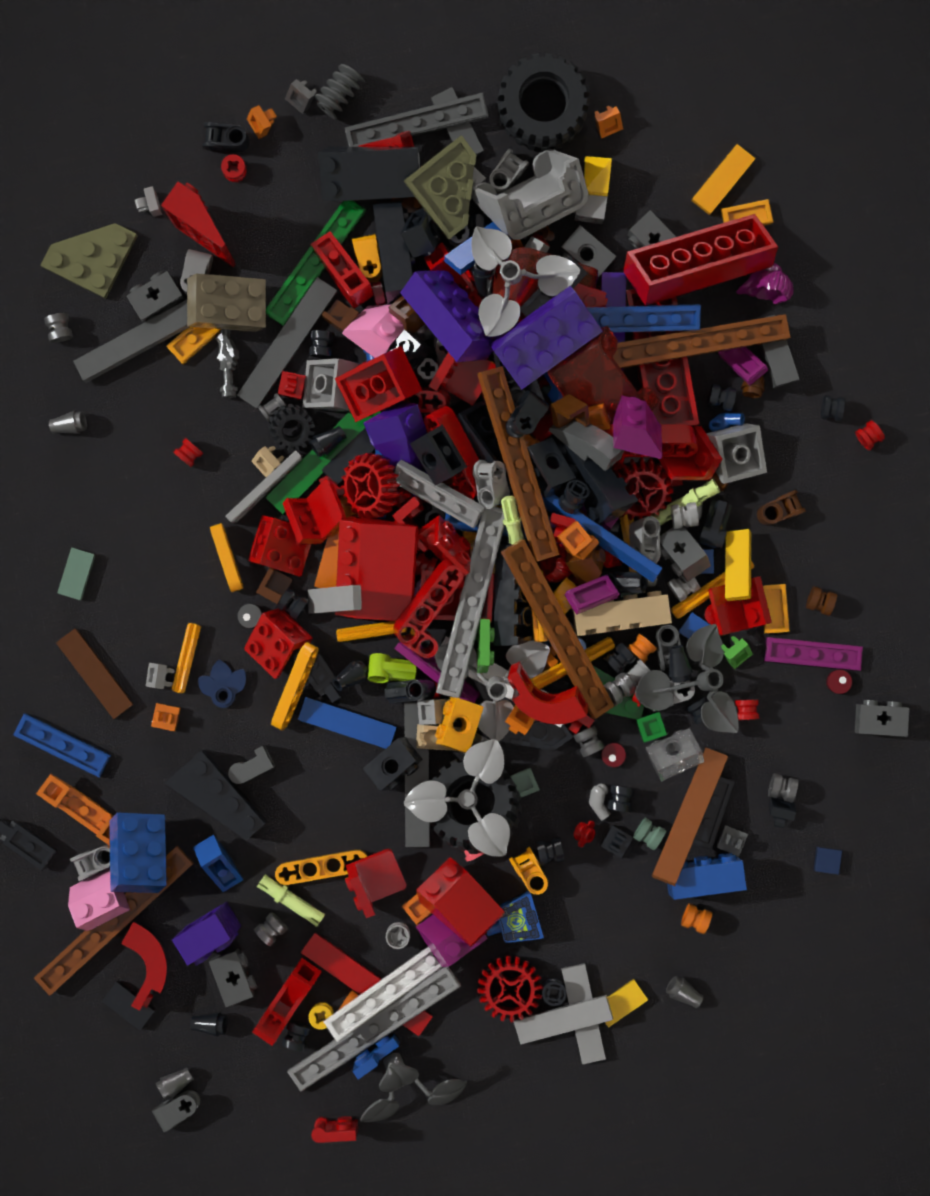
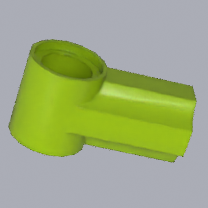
(384, 668)

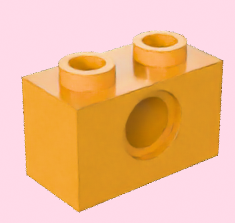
(469, 714)

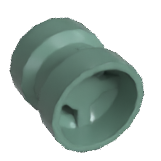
(649, 833)

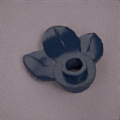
(222, 680)

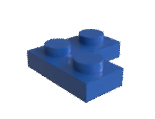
(368, 1060)

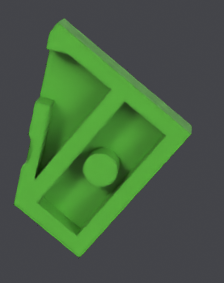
(484, 637)

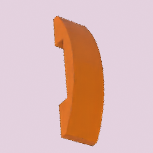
(328, 566)
(77, 806)

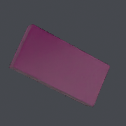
(744, 363)
(591, 594)

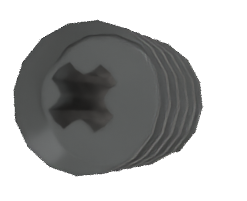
(338, 89)

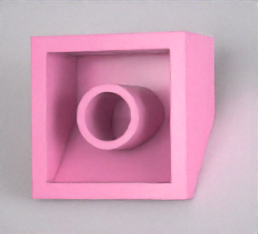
(374, 330)
(93, 902)

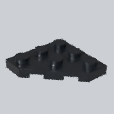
(540, 735)

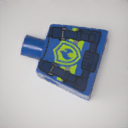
(519, 920)

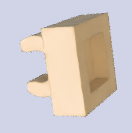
(266, 461)

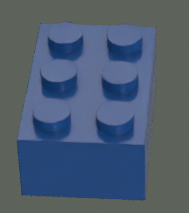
(137, 853)
(709, 877)

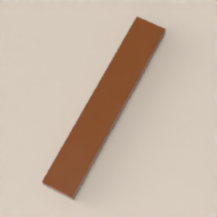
(690, 817)

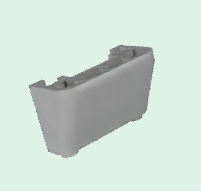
(538, 201)

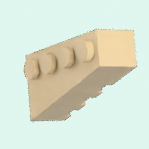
(624, 614)

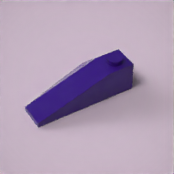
(395, 430)

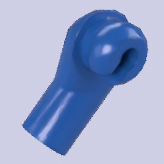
(725, 420)

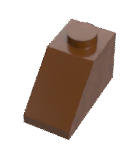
(587, 569)

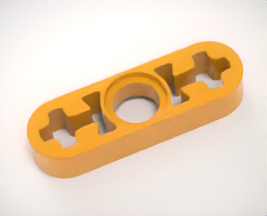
(226, 557)

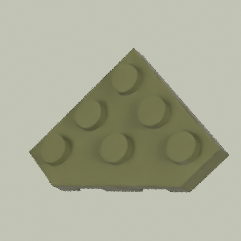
(446, 186)
(91, 258)

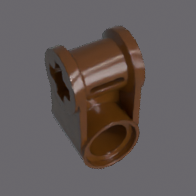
(784, 508)

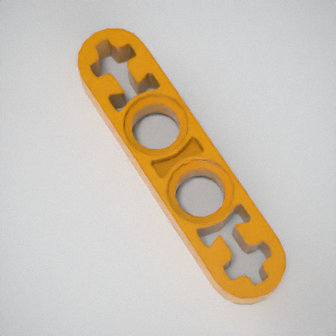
(294, 686)
(321, 865)

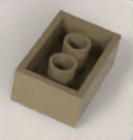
(226, 302)

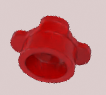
(584, 833)

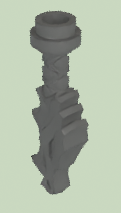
(228, 358)

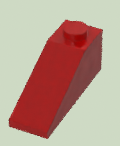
(343, 270)

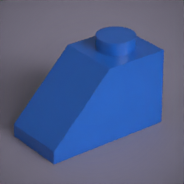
(217, 863)

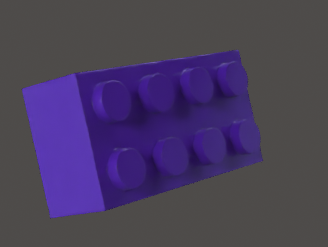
(448, 314)
(546, 337)
(207, 934)

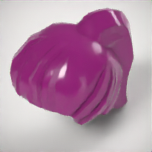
(768, 285)

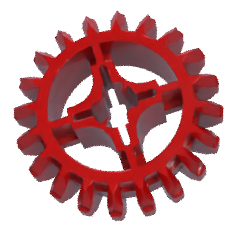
(661, 483)
(377, 485)
(523, 1005)

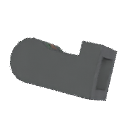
(244, 771)

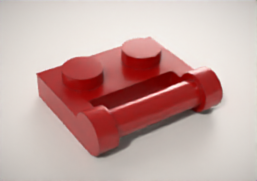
(335, 1131)

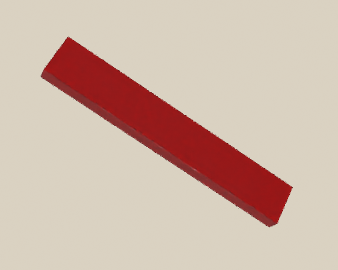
(352, 973)

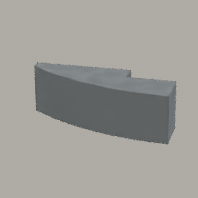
(779, 362)
(589, 442)

